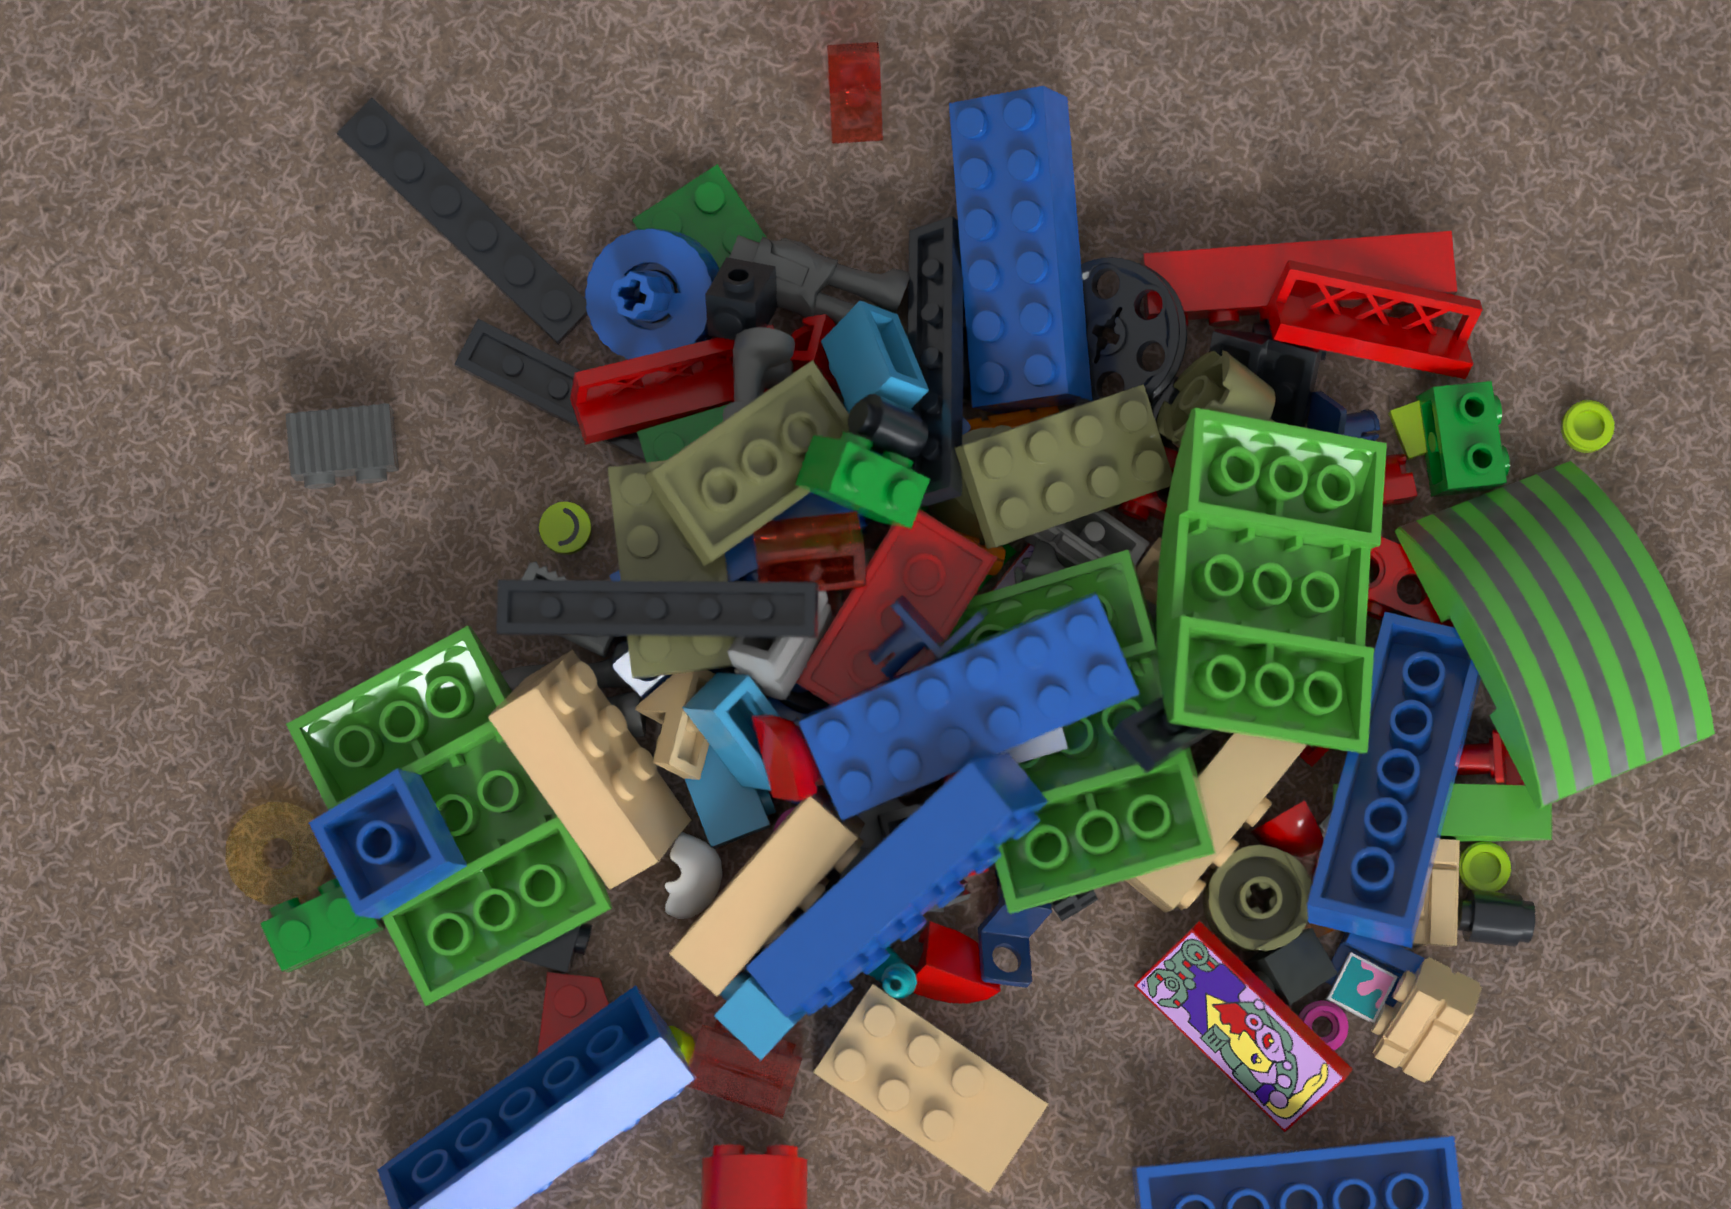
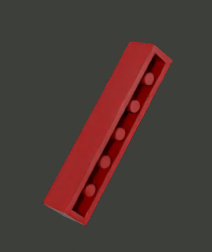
(1241, 279)

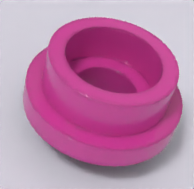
(1334, 1014)

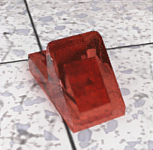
(855, 92)

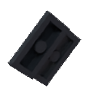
(1282, 365)

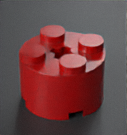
(754, 1180)

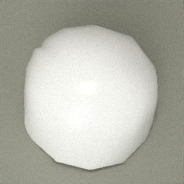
(698, 880)

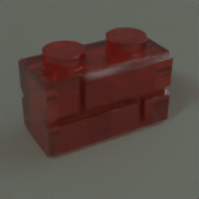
(812, 549)
(734, 1073)

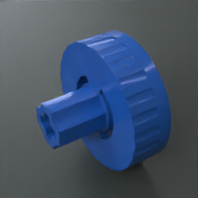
(625, 273)

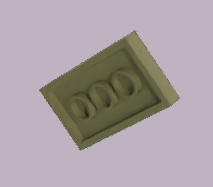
(748, 463)
(1064, 466)
(656, 550)

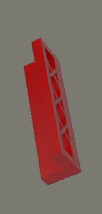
(1372, 335)
(653, 389)

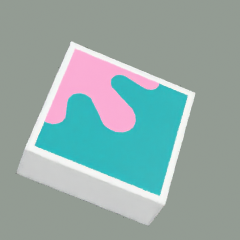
(1361, 987)

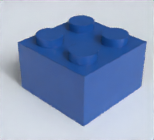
(387, 844)

